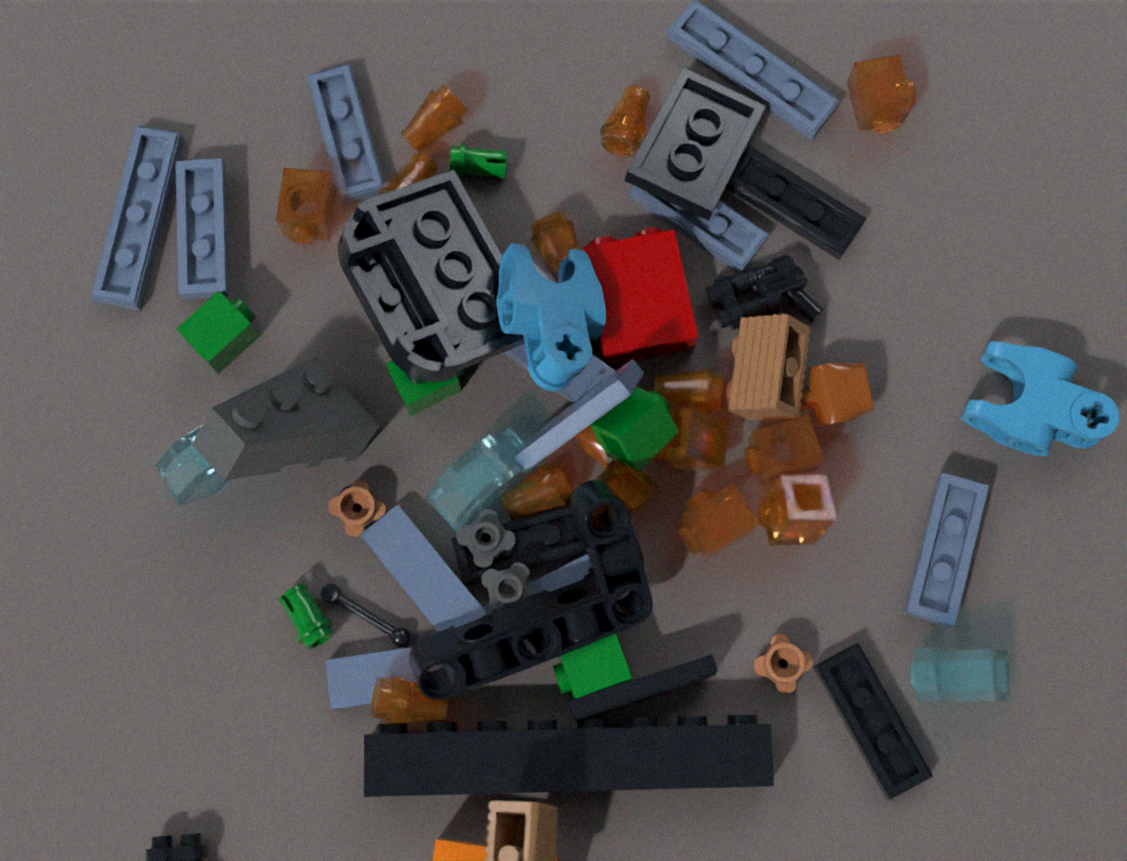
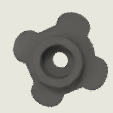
(485, 524)
(497, 580)

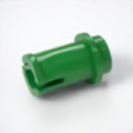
(478, 161)
(306, 616)

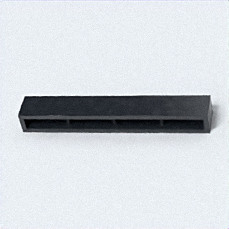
(568, 758)

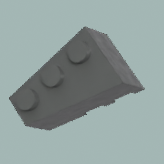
(285, 422)

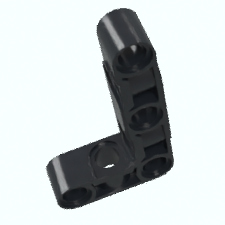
(564, 617)

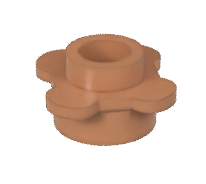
(343, 508)
(796, 663)

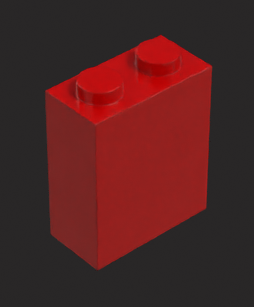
(642, 296)

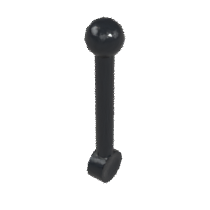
(332, 594)

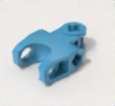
(551, 315)
(1043, 404)

